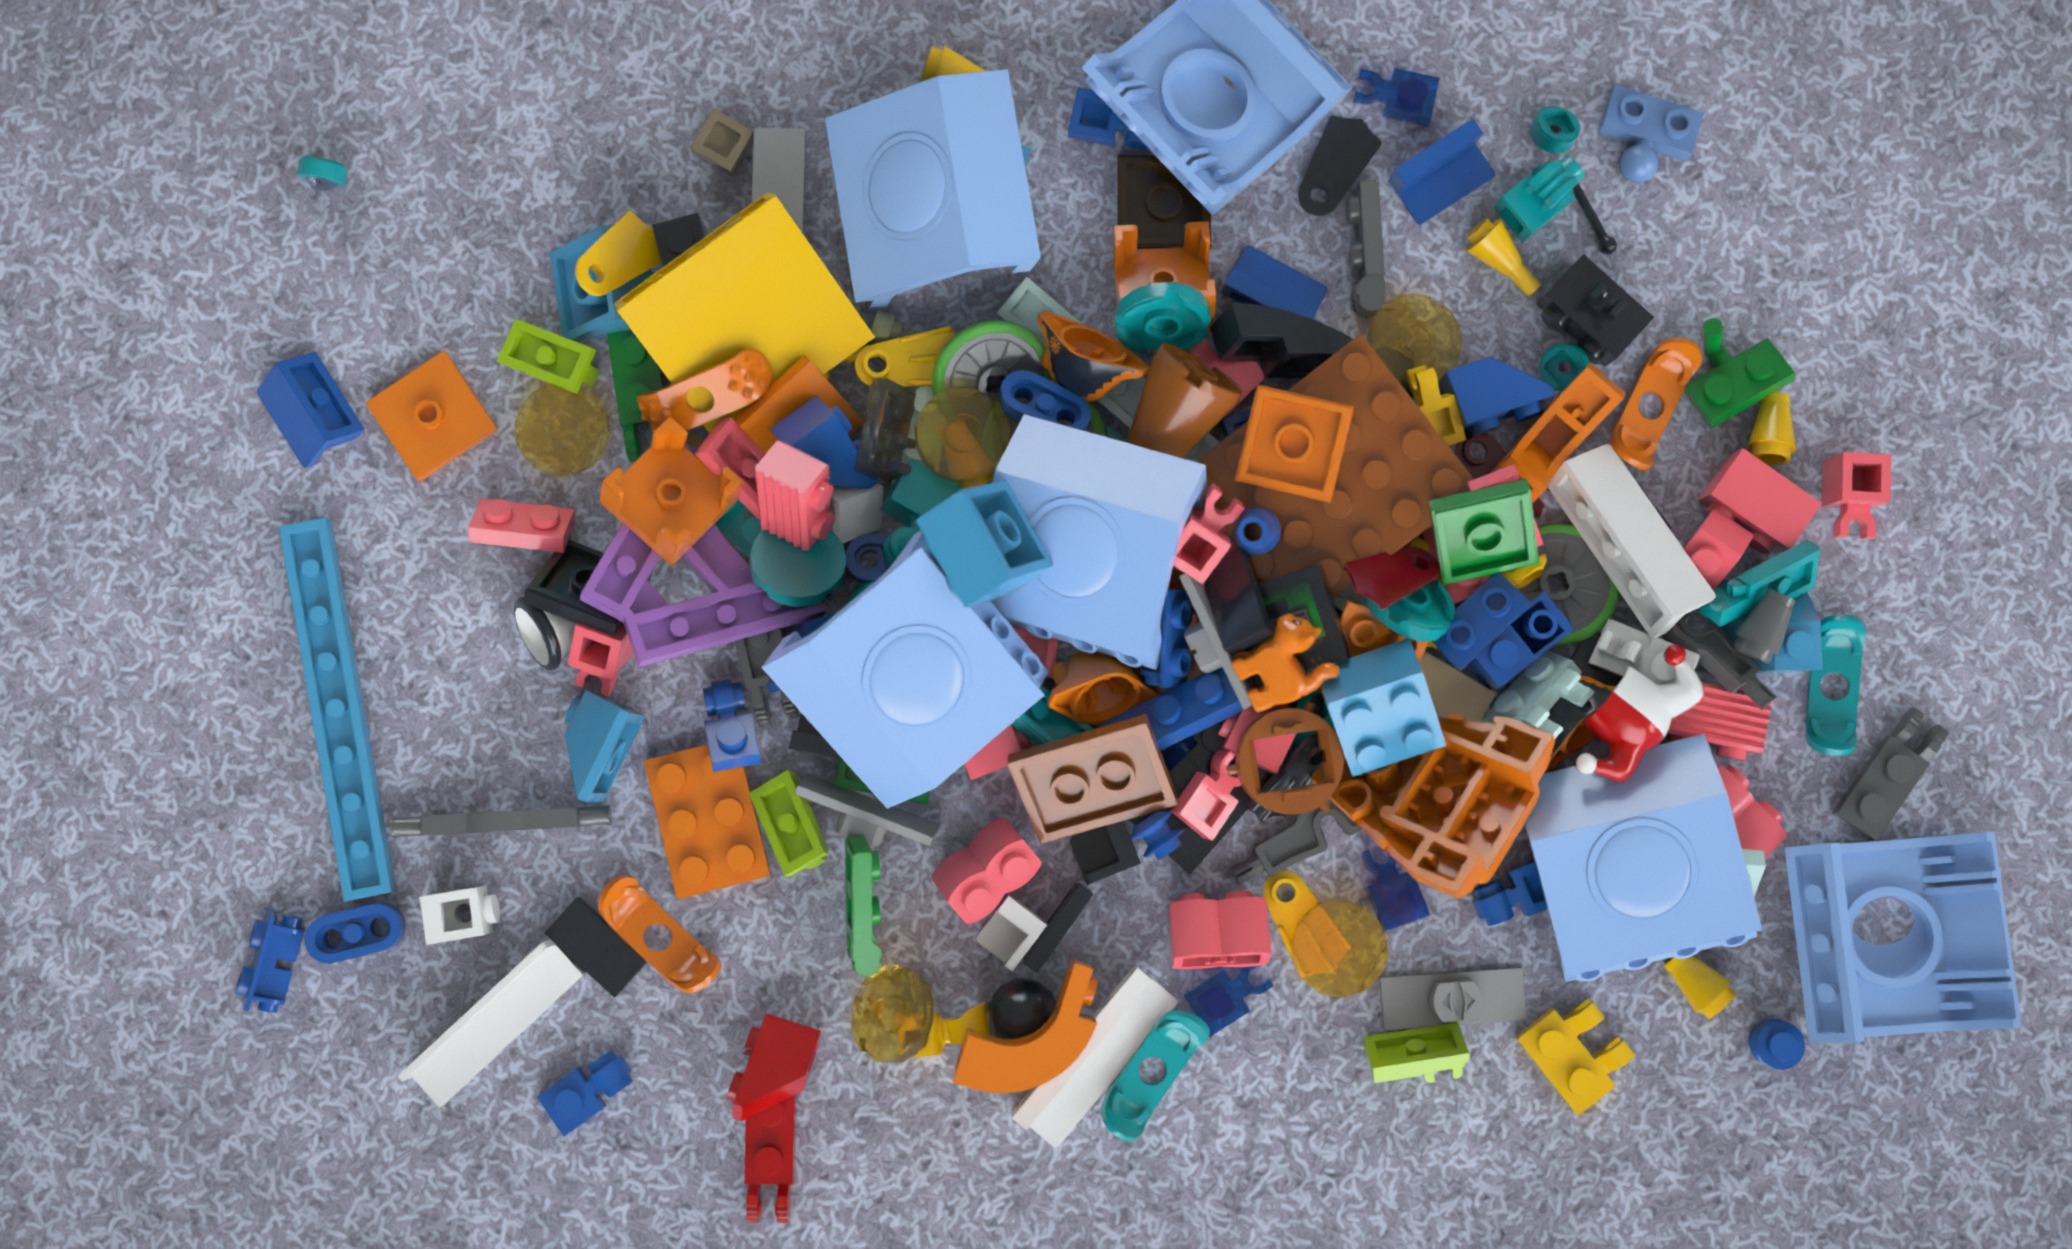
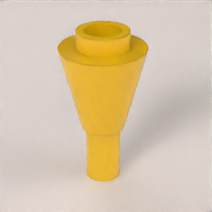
(1495, 247)

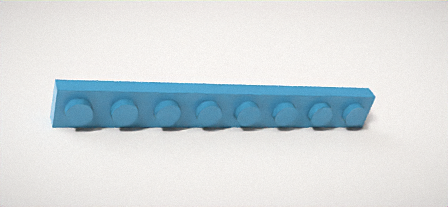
(337, 709)

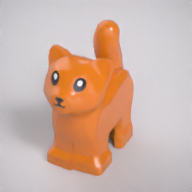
(1279, 668)

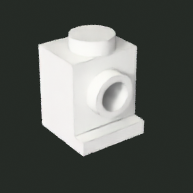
(442, 919)

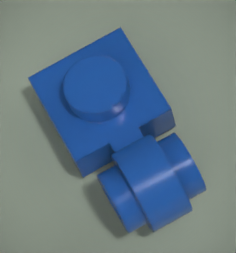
(1097, 123)
(731, 736)
(1496, 902)
(577, 1098)

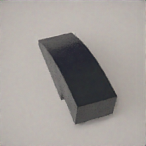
(1279, 339)

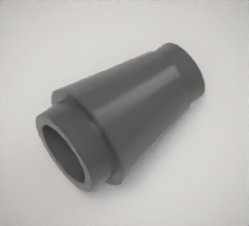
(1765, 627)

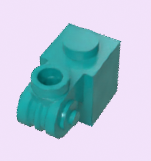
(1540, 196)
(910, 499)

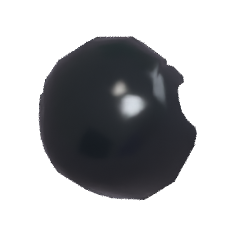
(1019, 1008)

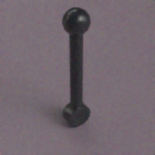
(1607, 244)

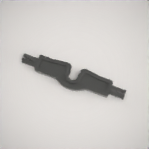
(1722, 661)
(501, 821)
(1293, 843)

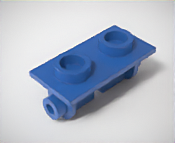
(1481, 620)
(1175, 656)
(263, 980)

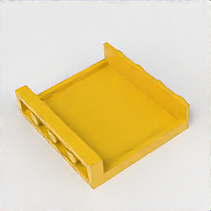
(740, 290)

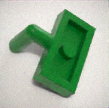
(1736, 380)

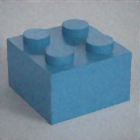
(983, 543)
(1382, 708)

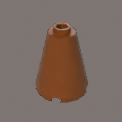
(1180, 402)

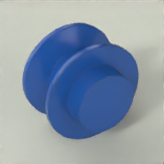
(1157, 834)
(1777, 1043)

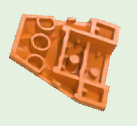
(1454, 807)

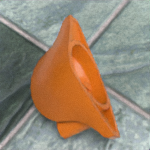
(1096, 688)

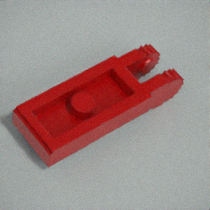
(770, 1158)

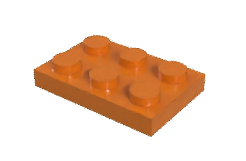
(706, 822)

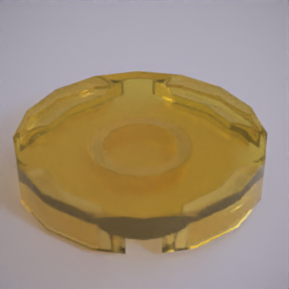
(1401, 337)
(562, 430)
(961, 434)
(1339, 948)
(893, 1014)

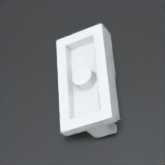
(1626, 646)

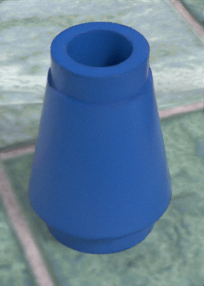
(1269, 524)

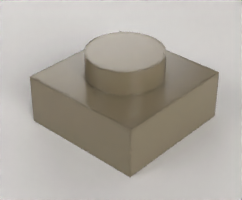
(722, 142)

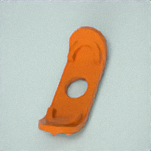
(1664, 374)
(732, 384)
(632, 911)

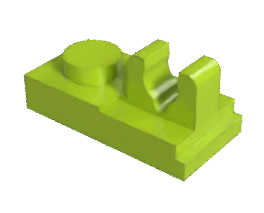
(548, 357)
(789, 824)
(1416, 1052)

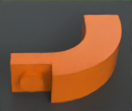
(1562, 428)
(1035, 1059)

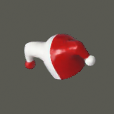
(1639, 716)

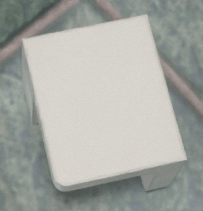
(856, 511)
(1011, 932)

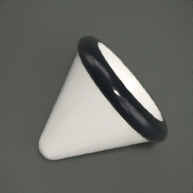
(543, 634)

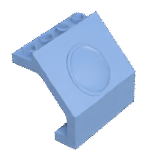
(1177, 103)
(932, 185)
(1110, 529)
(909, 678)
(1641, 862)
(1940, 977)

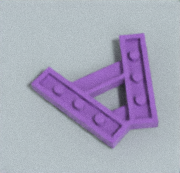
(668, 631)

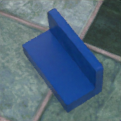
(1442, 173)
(1273, 284)
(308, 407)

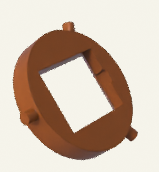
(1294, 799)

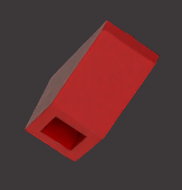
(777, 1065)

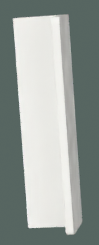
(1629, 539)
(493, 1022)
(1120, 1029)

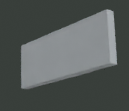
(780, 168)
(1207, 642)
(864, 814)
(1453, 997)

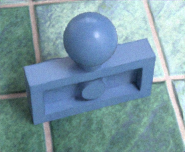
(1650, 126)

